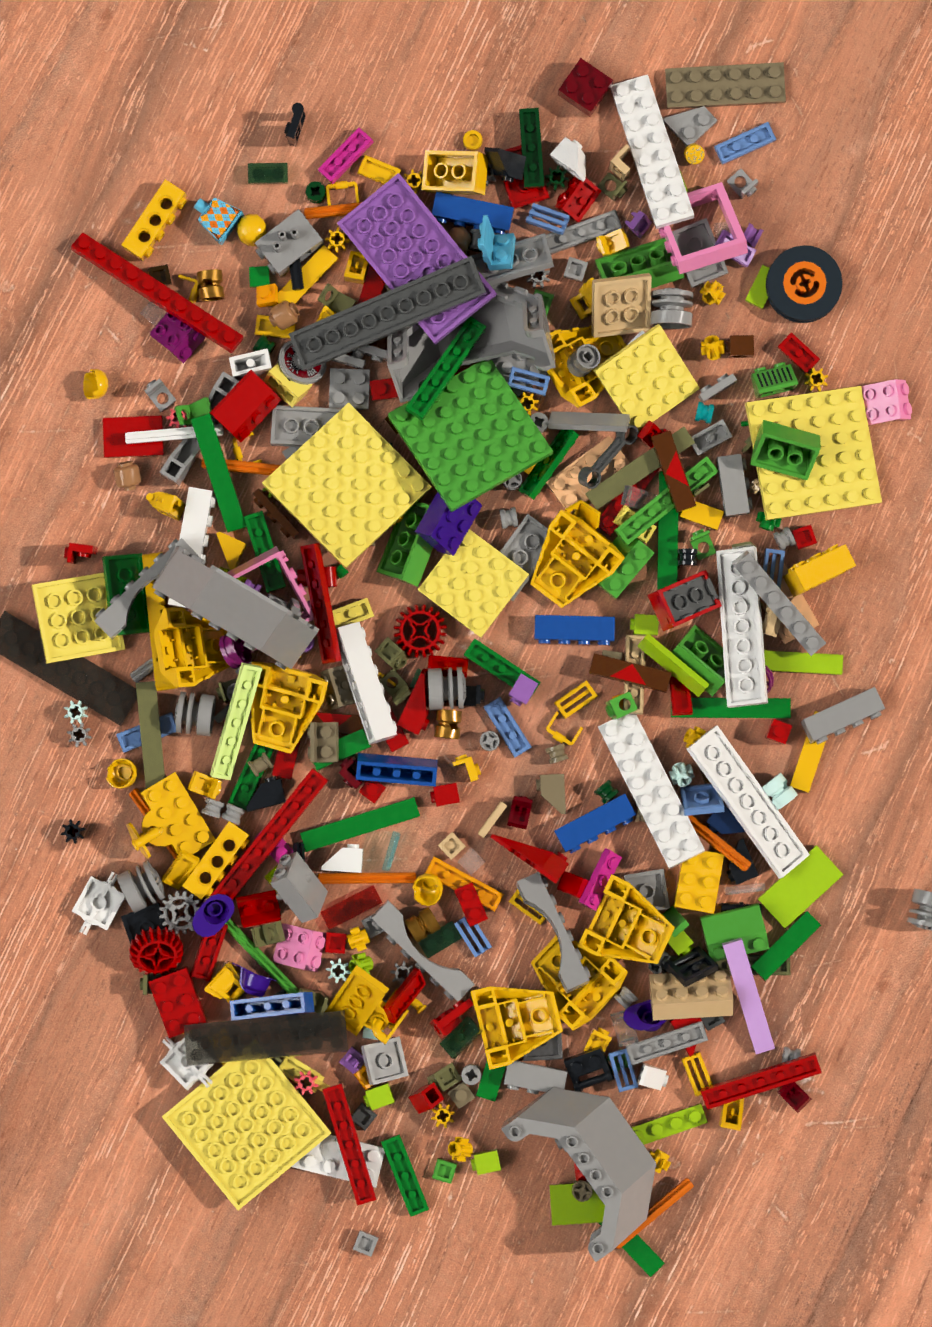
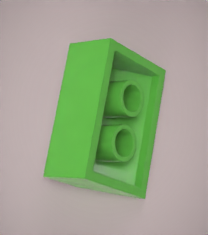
(785, 450)
(636, 557)
(703, 657)
(734, 924)

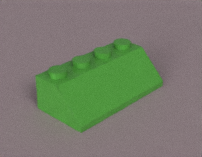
(642, 259)
(406, 551)

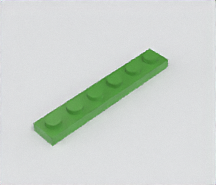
(663, 503)

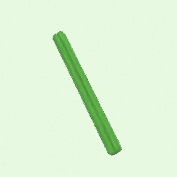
(261, 958)

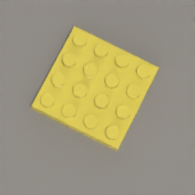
(646, 378)
(474, 583)
(67, 618)

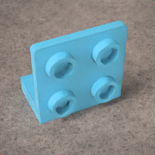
(496, 249)

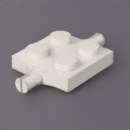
(99, 903)
(176, 1064)

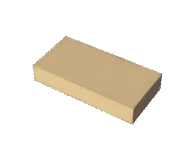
(492, 819)

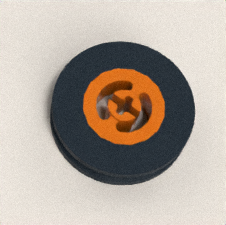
(825, 275)

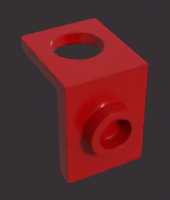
(448, 1029)

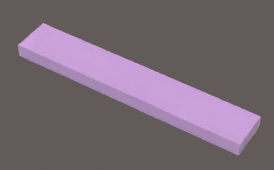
(748, 995)

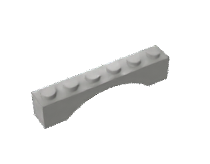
(188, 450)
(778, 603)
(115, 617)
(535, 894)
(451, 979)

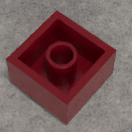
(585, 87)

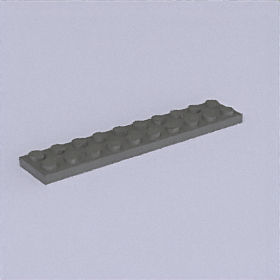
(387, 313)

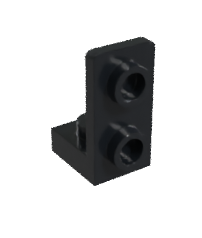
(474, 696)

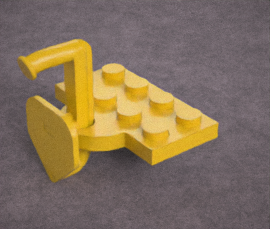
(173, 817)
(363, 1005)

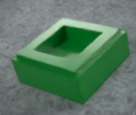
(259, 276)

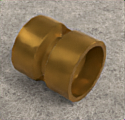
(210, 292)
(448, 724)
(422, 924)

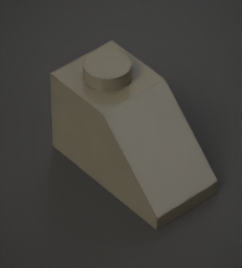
(553, 790)

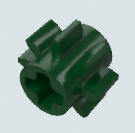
(556, 172)

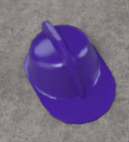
(213, 915)
(253, 983)
(640, 1017)

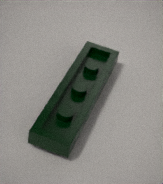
(531, 147)

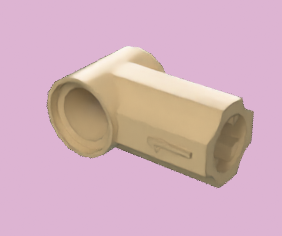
(770, 623)

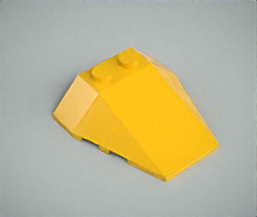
(573, 388)
(573, 559)
(187, 648)
(284, 705)
(626, 926)
(585, 1002)
(514, 1021)

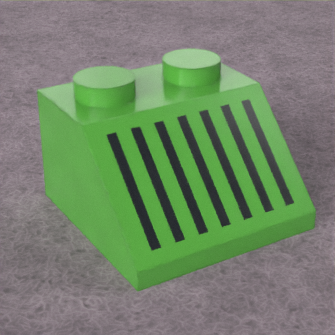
(773, 380)

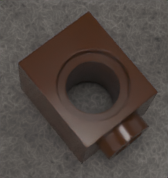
(740, 346)

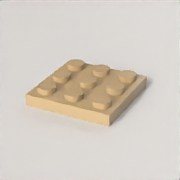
(621, 305)

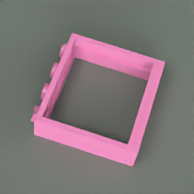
(715, 253)
(289, 573)

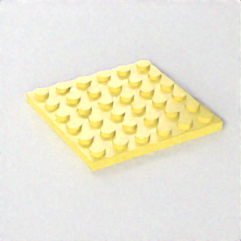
(845, 465)
(346, 485)
(246, 1127)

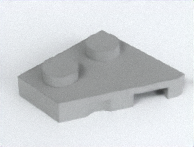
(691, 124)

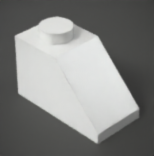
(571, 158)
(256, 361)
(346, 860)
(652, 1077)

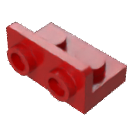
(577, 198)
(79, 550)
(259, 908)

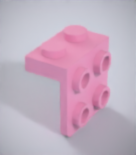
(887, 401)
(301, 949)

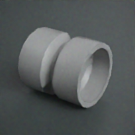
(583, 360)

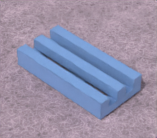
(535, 207)
(535, 383)
(781, 563)
(481, 949)
(627, 1087)

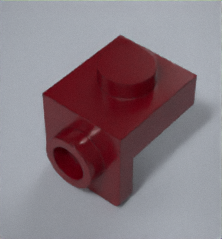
(349, 774)
(520, 812)
(794, 1096)

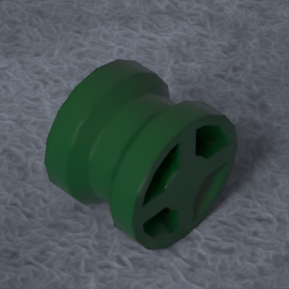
(318, 195)
(263, 343)
(606, 791)

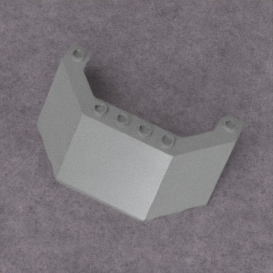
(514, 325)
(234, 608)
(604, 1152)

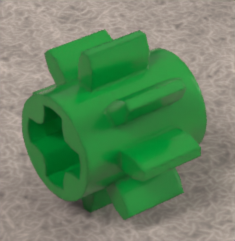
(769, 524)

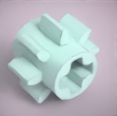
(77, 717)
(681, 774)
(343, 967)

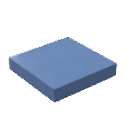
(701, 800)

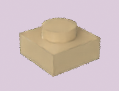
(451, 845)

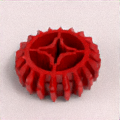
(432, 643)
(156, 950)

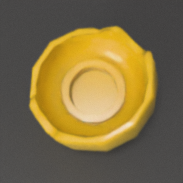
(251, 228)
(95, 384)
(121, 773)
(427, 889)

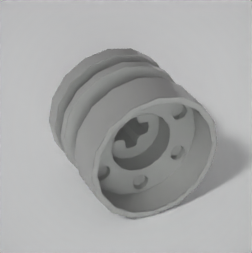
(672, 305)
(446, 688)
(195, 713)
(141, 886)
(924, 916)

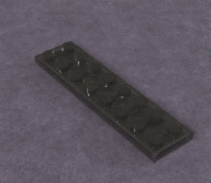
(74, 677)
(265, 1038)

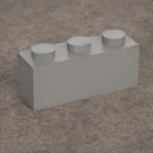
(733, 485)
(534, 1077)

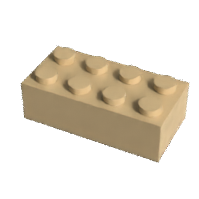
(704, 998)

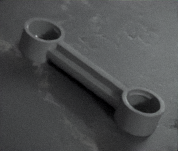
(607, 457)

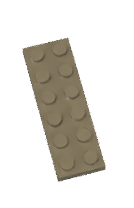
(725, 85)

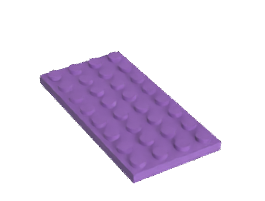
(407, 243)

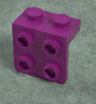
(177, 337)

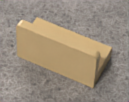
(618, 167)

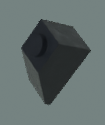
(506, 164)
(268, 795)
(735, 873)

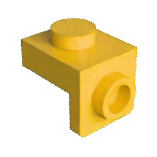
(612, 242)
(473, 769)
(205, 785)
(598, 1038)

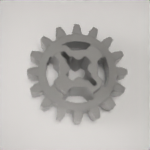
(173, 908)

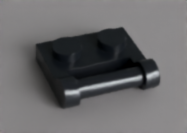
(294, 128)
(693, 970)
(586, 1063)

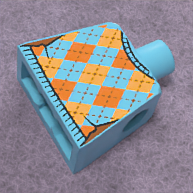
(218, 218)

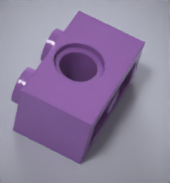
(522, 690)

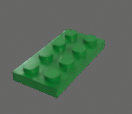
(118, 572)

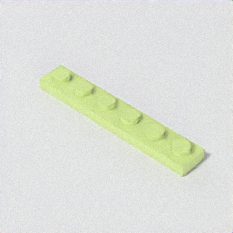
(236, 721)

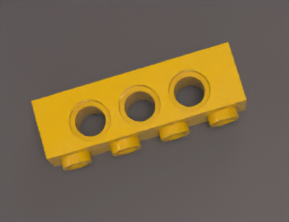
(166, 192)
(194, 881)

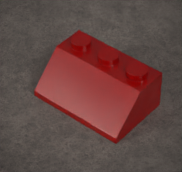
(245, 406)

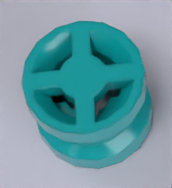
(704, 412)

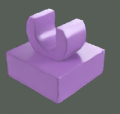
(639, 223)
(352, 1060)

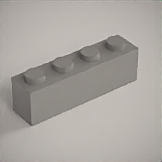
(842, 715)

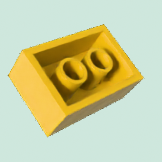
(455, 172)
(819, 569)
(699, 882)

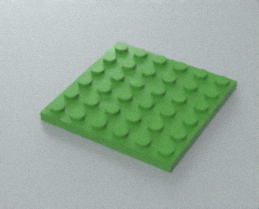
(472, 435)

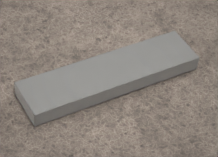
(584, 231)
(589, 421)
(666, 1043)

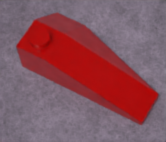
(543, 861)

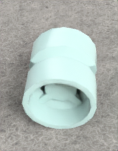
(779, 791)

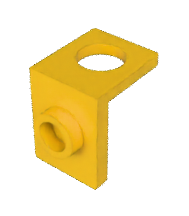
(586, 513)

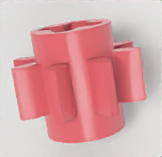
(172, 418)
(301, 1085)

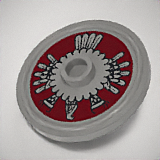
(292, 368)

